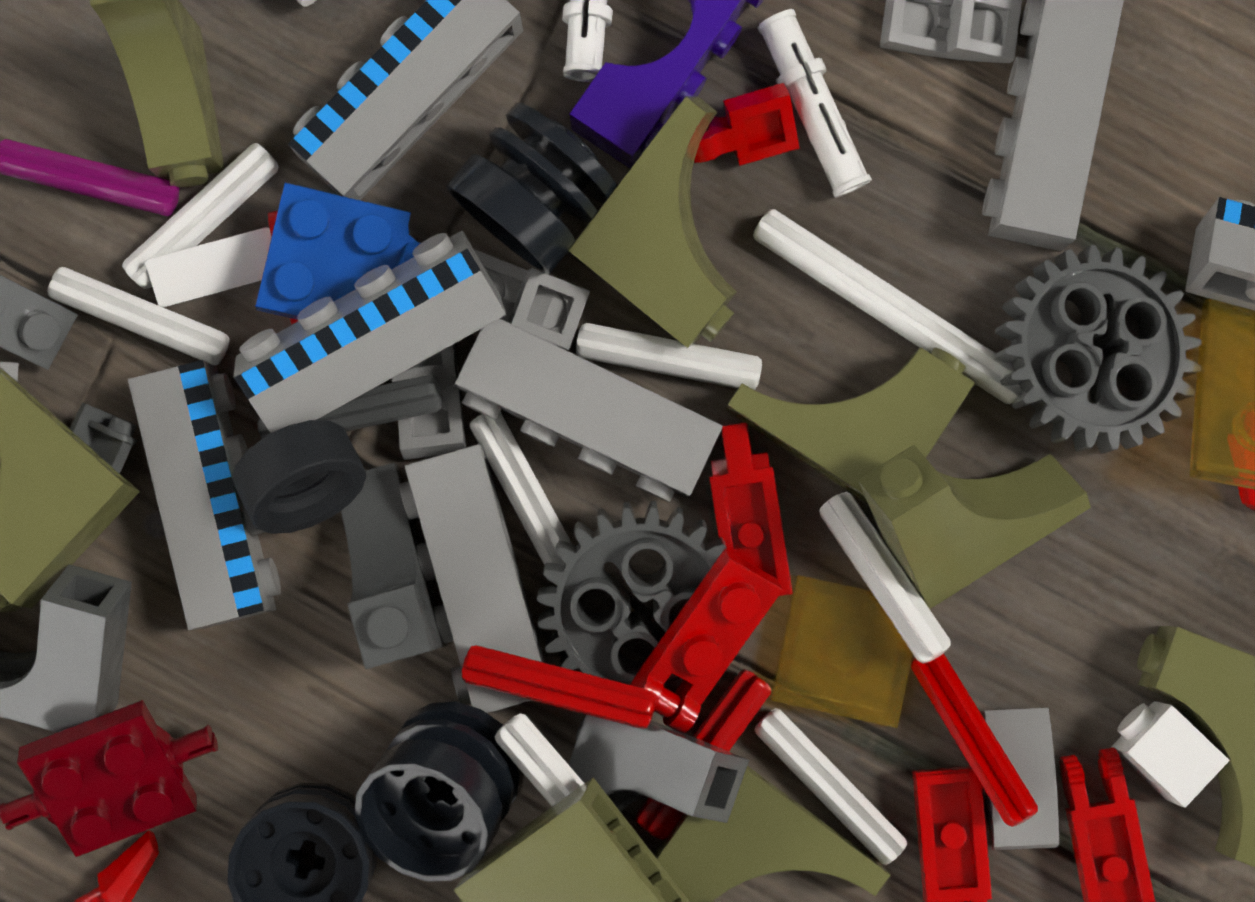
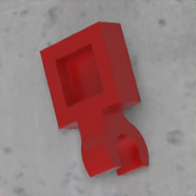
(754, 127)

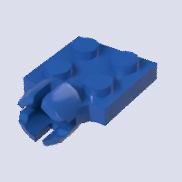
(326, 246)

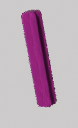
(88, 177)

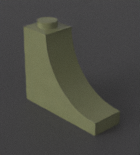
(168, 84)
(648, 238)
(863, 432)
(51, 496)
(960, 528)
(1217, 695)
(762, 837)
(572, 854)

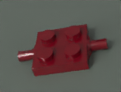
(108, 778)

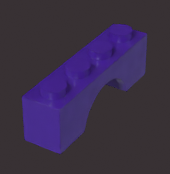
(632, 103)

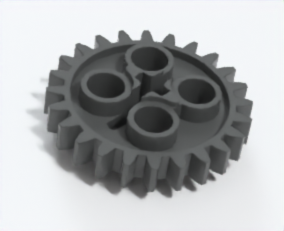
(1149, 363)
(595, 638)

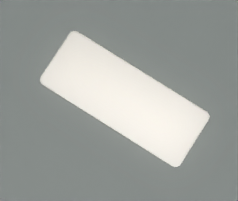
(209, 267)

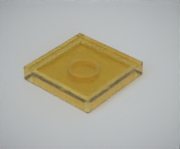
(841, 654)

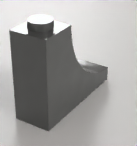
(389, 593)

